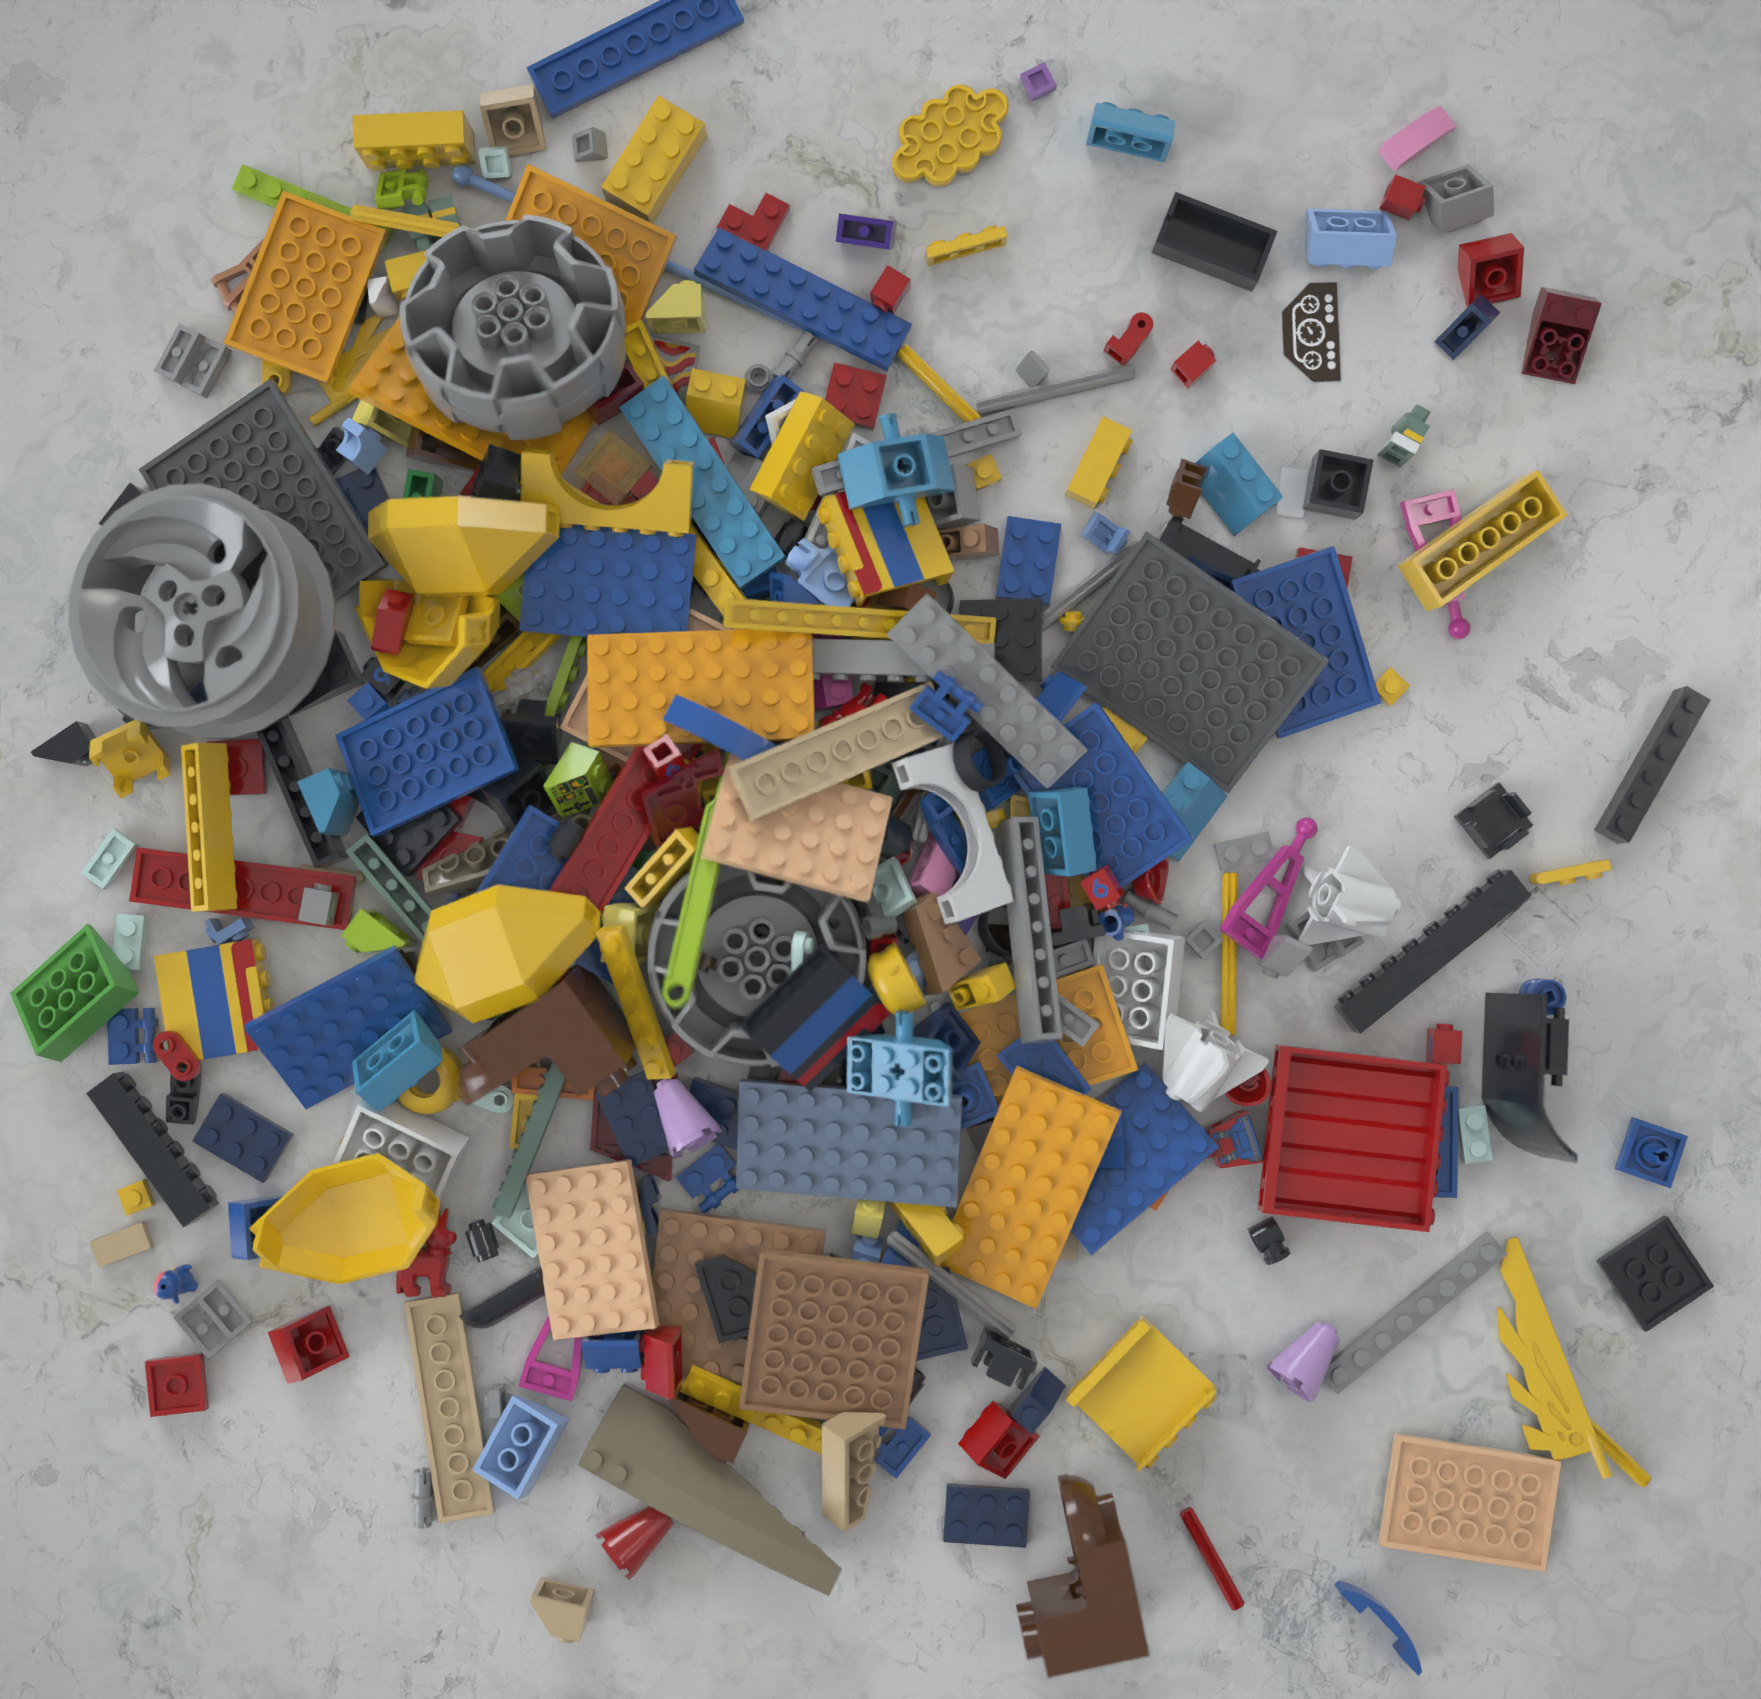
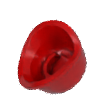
(1152, 883)
(1252, 1091)

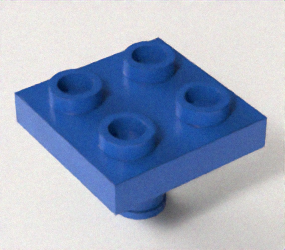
(1007, 787)
(978, 1097)
(1651, 1152)

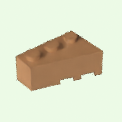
(941, 947)

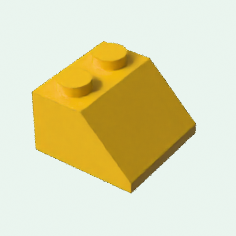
(716, 402)

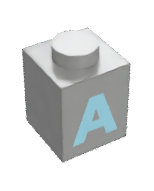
(319, 905)

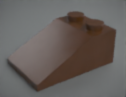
(435, 451)
(715, 1429)

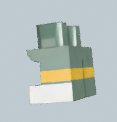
(440, 208)
(1406, 437)

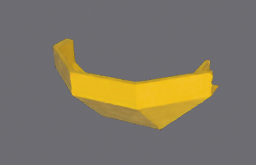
(461, 542)
(431, 664)
(502, 948)
(347, 1222)

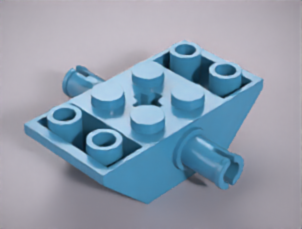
(874, 477)
(900, 1068)

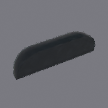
(506, 1301)

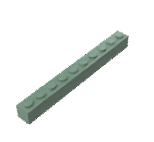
(529, 1142)

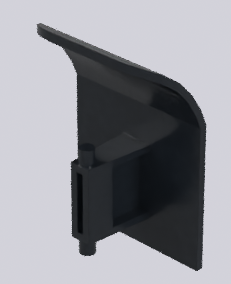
(1517, 1054)

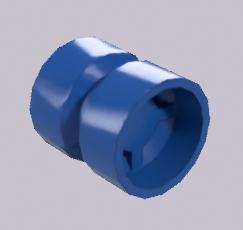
(1555, 992)

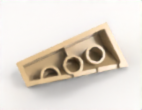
(848, 1465)

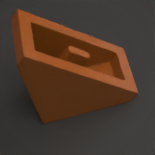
(904, 597)

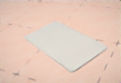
(1293, 489)

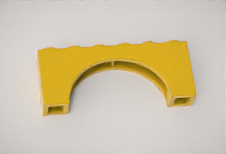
(663, 509)

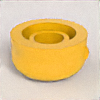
(895, 980)
(444, 1097)

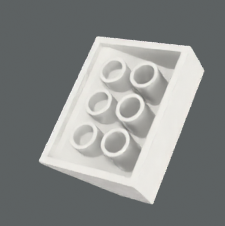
(1144, 981)
(406, 1139)

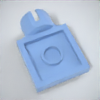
(819, 574)

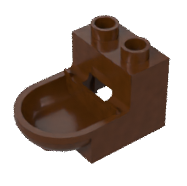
(570, 1024)
(1094, 1611)

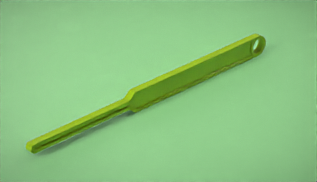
(694, 914)

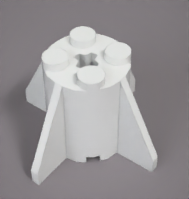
(1348, 901)
(1203, 1061)

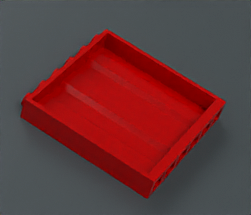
(1353, 1138)

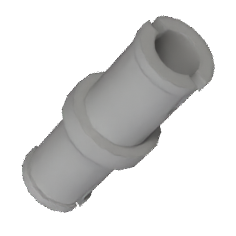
(796, 355)
(1150, 909)
(422, 1498)

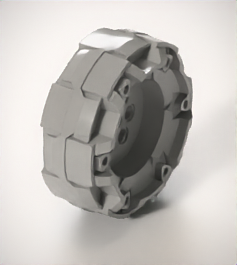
(505, 285)
(738, 904)

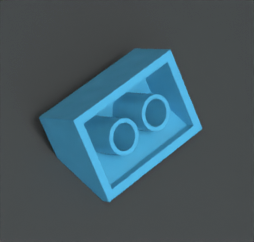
(1131, 132)
(1236, 485)
(330, 800)
(1194, 800)
(1064, 830)
(396, 1062)

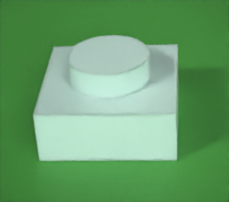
(495, 162)

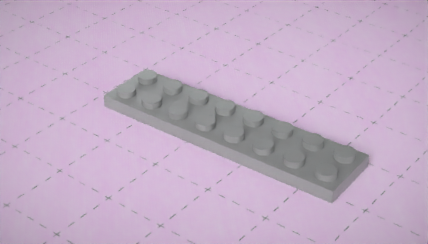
(1008, 707)

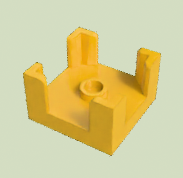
(130, 755)

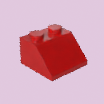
(1491, 268)
(308, 1345)
(662, 1360)
(997, 1440)

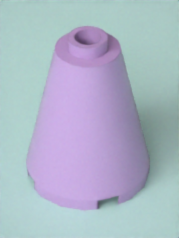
(683, 1118)
(1306, 1361)

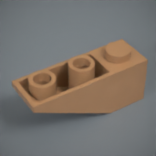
(971, 542)

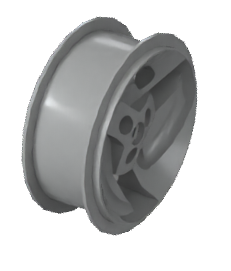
(278, 628)

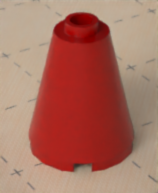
(635, 1538)

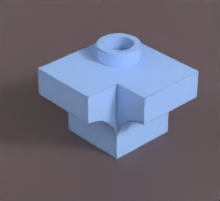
(361, 446)

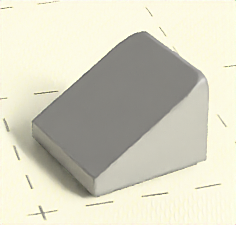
(590, 145)
(1032, 369)

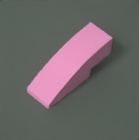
(1416, 138)

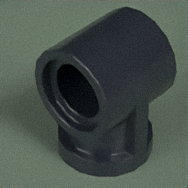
(1269, 1240)

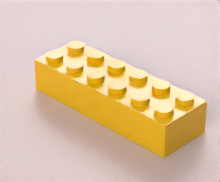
(1482, 540)

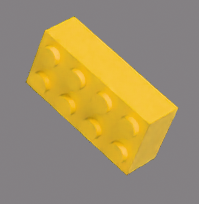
(413, 139)
(654, 160)
(807, 439)

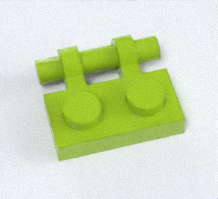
(399, 186)

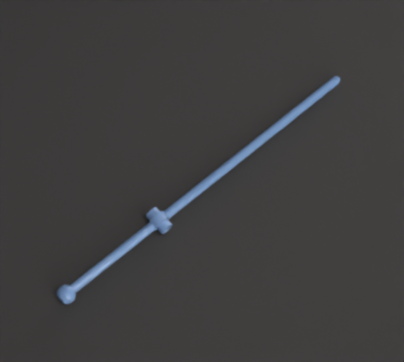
(464, 176)

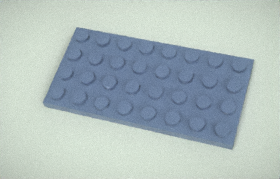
(846, 1145)

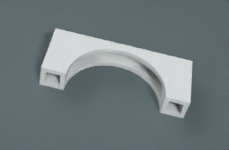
(983, 878)

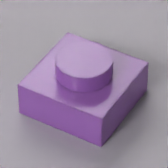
(1038, 81)

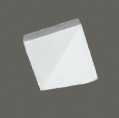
(381, 297)

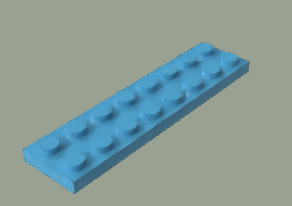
(717, 499)

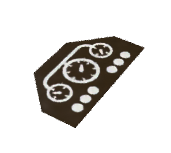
(1313, 332)

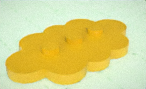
(950, 135)

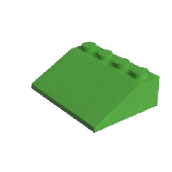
(73, 995)

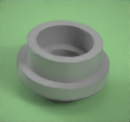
(758, 369)

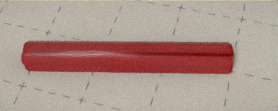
(1212, 1558)

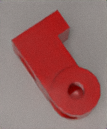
(1136, 334)

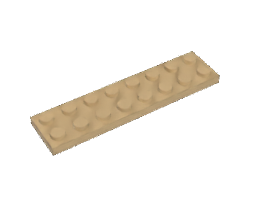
(831, 754)
(449, 1406)

